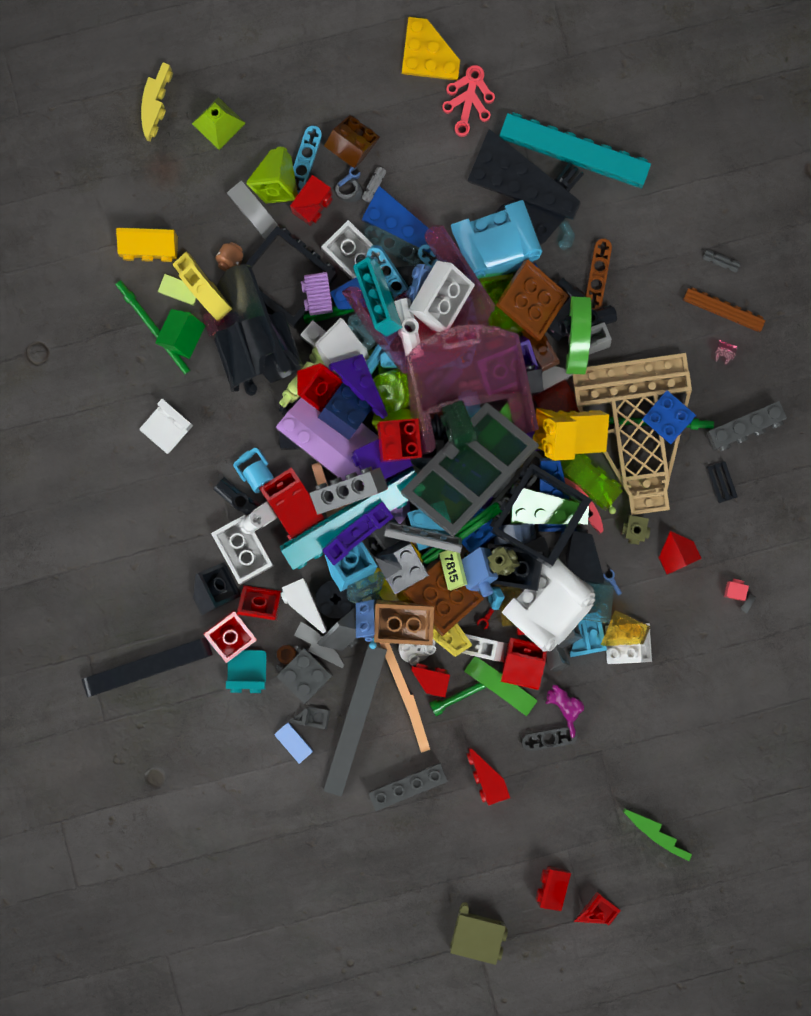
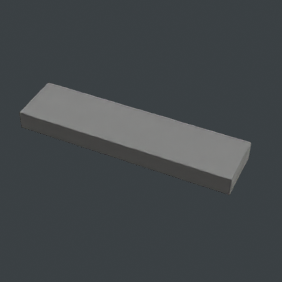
(423, 537)

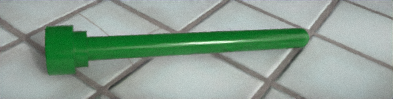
(439, 706)

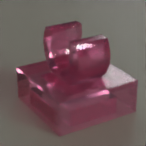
(211, 323)
(726, 350)

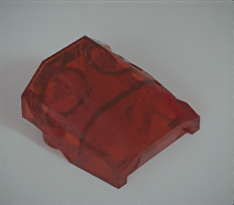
(557, 398)

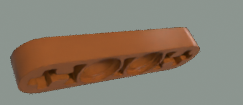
(599, 275)

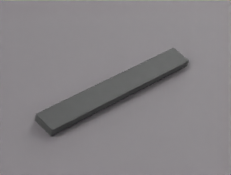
(355, 720)

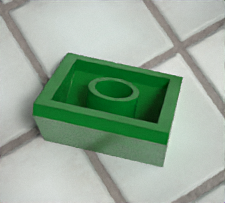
(180, 333)

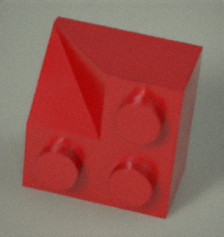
(312, 200)

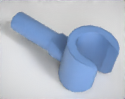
(349, 177)
(612, 581)

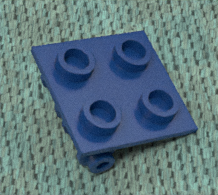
(669, 417)

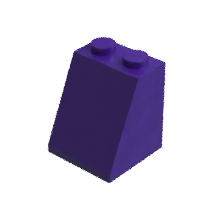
(370, 456)

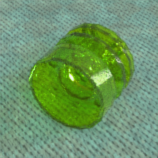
(393, 389)

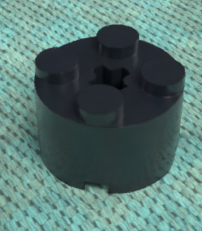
(328, 607)

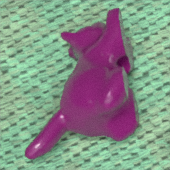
(569, 706)

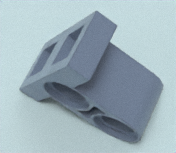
(521, 532)

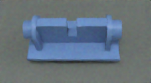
(419, 276)
(365, 620)

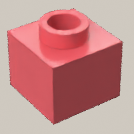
(736, 590)

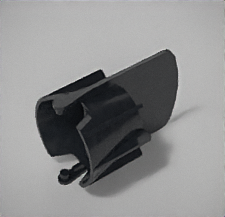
(253, 338)

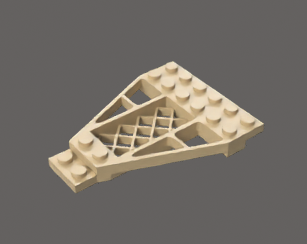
(635, 381)

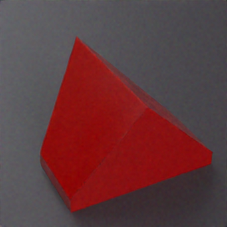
(678, 553)
(598, 911)

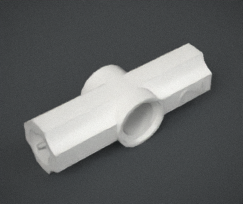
(409, 339)

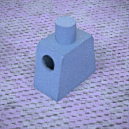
(478, 571)

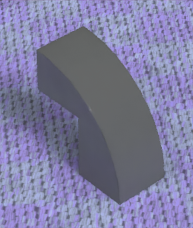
(557, 658)

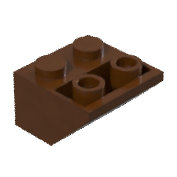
(351, 141)

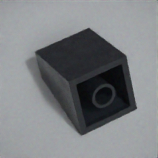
(583, 557)

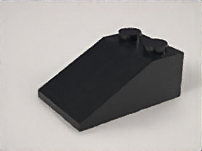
(525, 575)

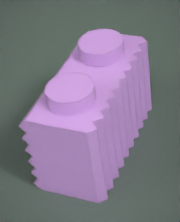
(318, 294)

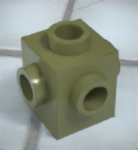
(639, 523)
(509, 560)

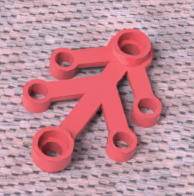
(469, 97)

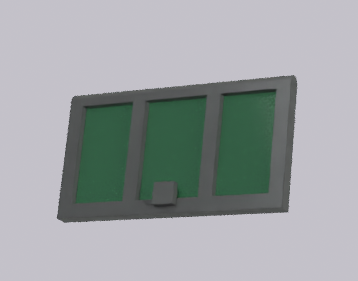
(467, 476)

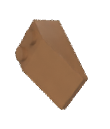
(403, 623)

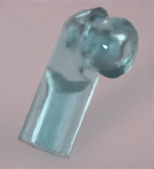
(568, 237)

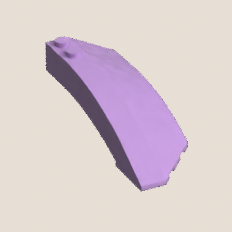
(327, 445)

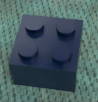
(345, 411)

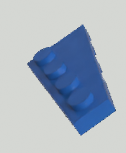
(395, 219)
(555, 469)

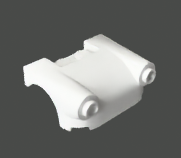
(554, 609)

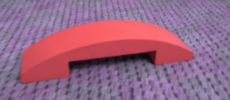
(595, 519)

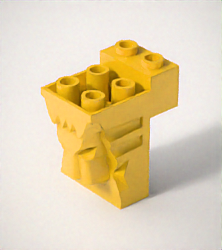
(571, 433)

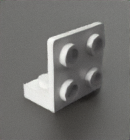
(166, 427)
(630, 653)

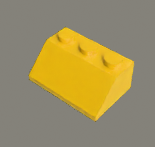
(147, 244)

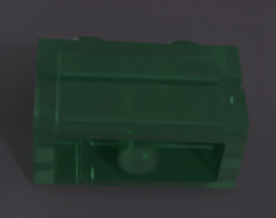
(459, 424)

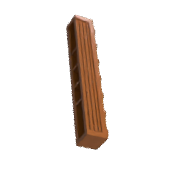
(724, 309)

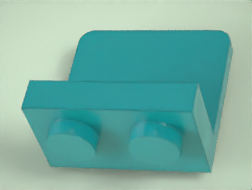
(247, 671)

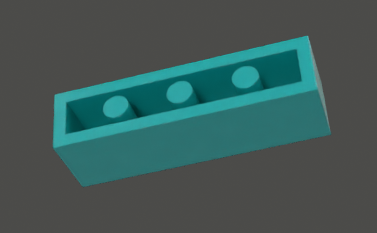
(377, 296)

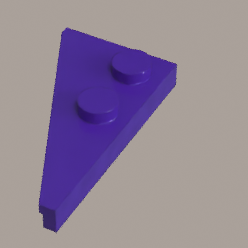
(359, 379)

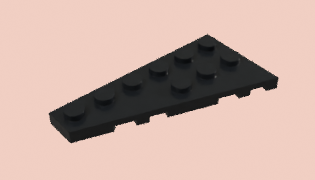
(511, 174)

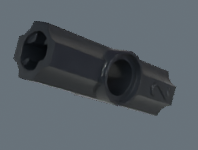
(605, 314)

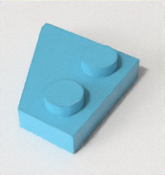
(592, 638)

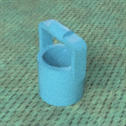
(255, 474)

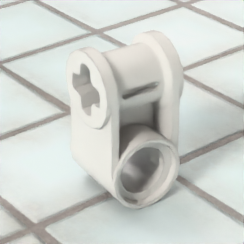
(259, 517)

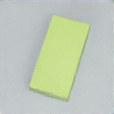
(176, 289)

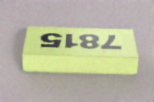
(453, 569)

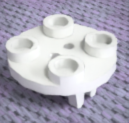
(413, 655)

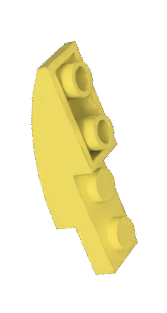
(151, 107)
(201, 286)

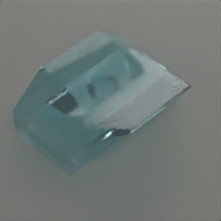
(366, 588)

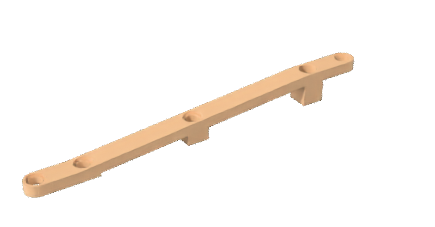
(392, 662)

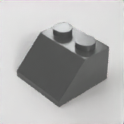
(342, 633)

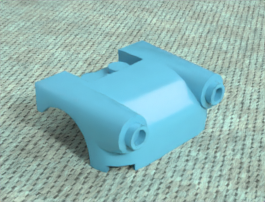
(498, 241)

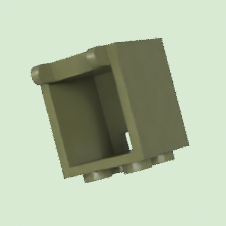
(478, 937)

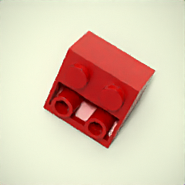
(399, 440)
(523, 664)
(432, 681)
(554, 888)

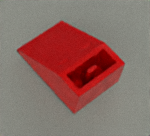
(291, 503)
(492, 783)

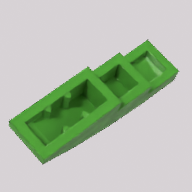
(652, 830)

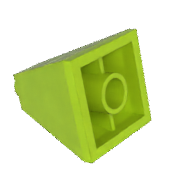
(218, 123)
(274, 177)

